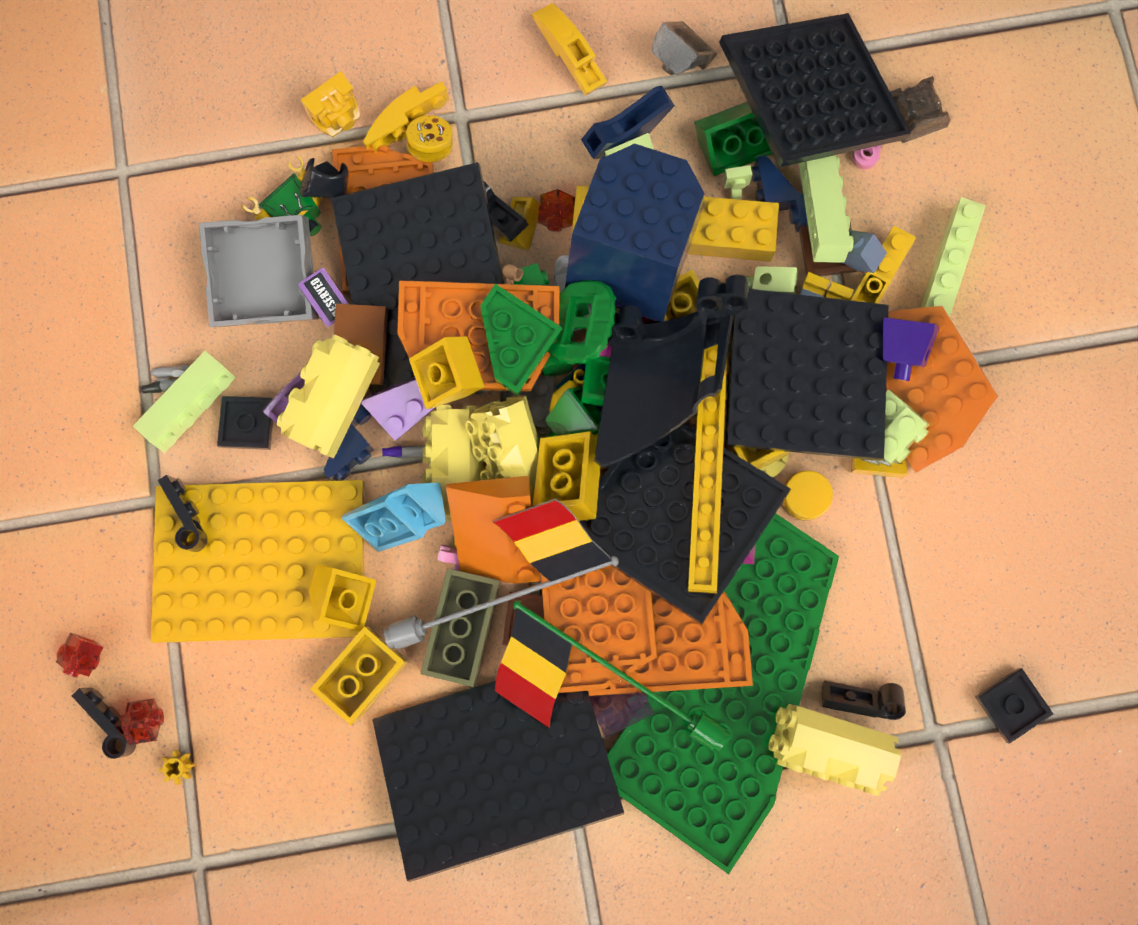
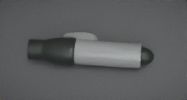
(158, 386)

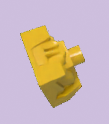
(332, 106)

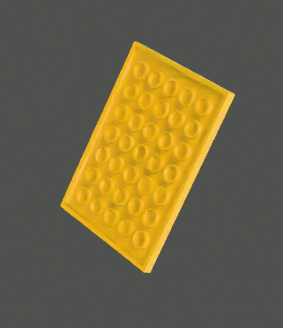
(255, 561)

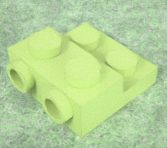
(901, 428)

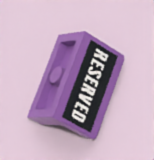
(322, 295)

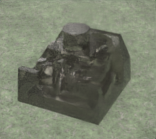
(681, 48)
(921, 109)

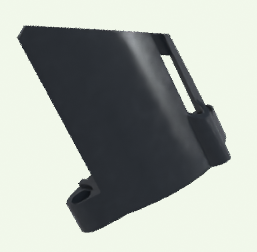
(659, 367)

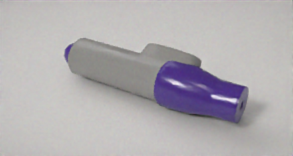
(402, 452)

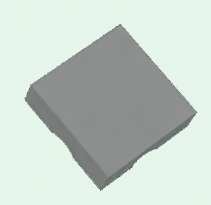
(257, 270)

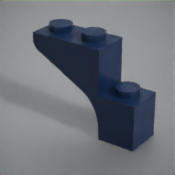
(629, 124)
(776, 189)
(352, 450)

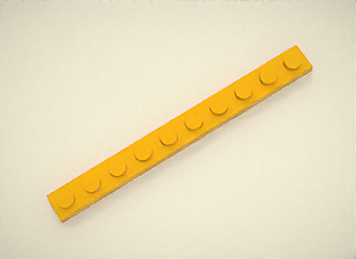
(707, 484)

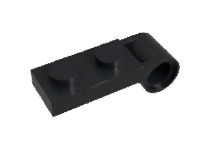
(503, 217)
(186, 512)
(885, 703)
(107, 719)

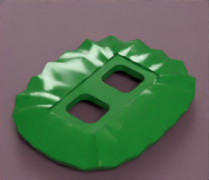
(598, 323)

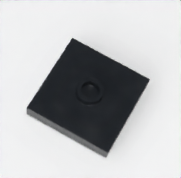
(244, 424)
(1014, 705)

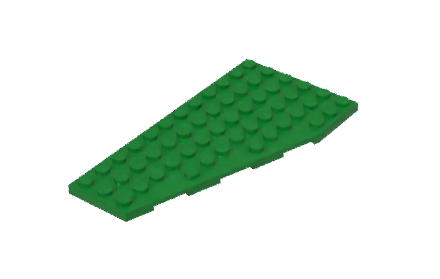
(724, 796)

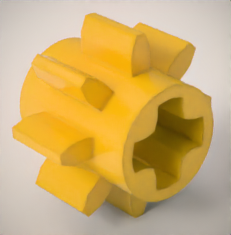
(184, 766)

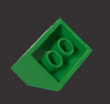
(731, 138)

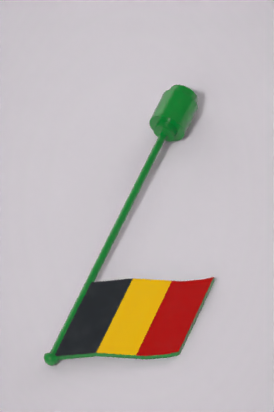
(539, 661)

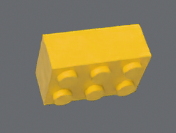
(568, 473)
(359, 676)

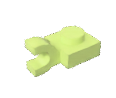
(737, 179)

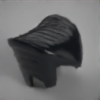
(324, 180)

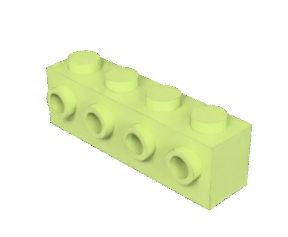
(184, 402)

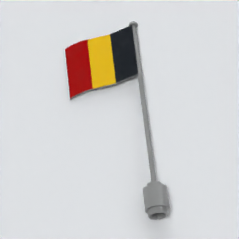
(549, 541)

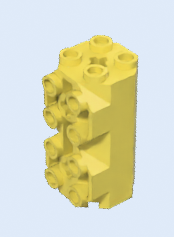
(331, 395)
(505, 439)
(449, 450)
(834, 749)

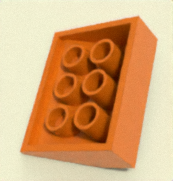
(481, 544)

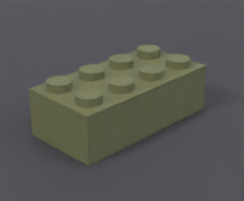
(459, 644)

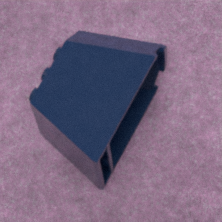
(637, 227)

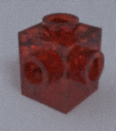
(556, 210)
(79, 655)
(142, 721)

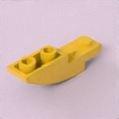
(571, 46)
(395, 118)
(875, 284)

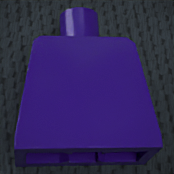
(907, 344)

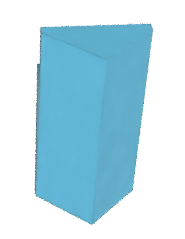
(399, 515)

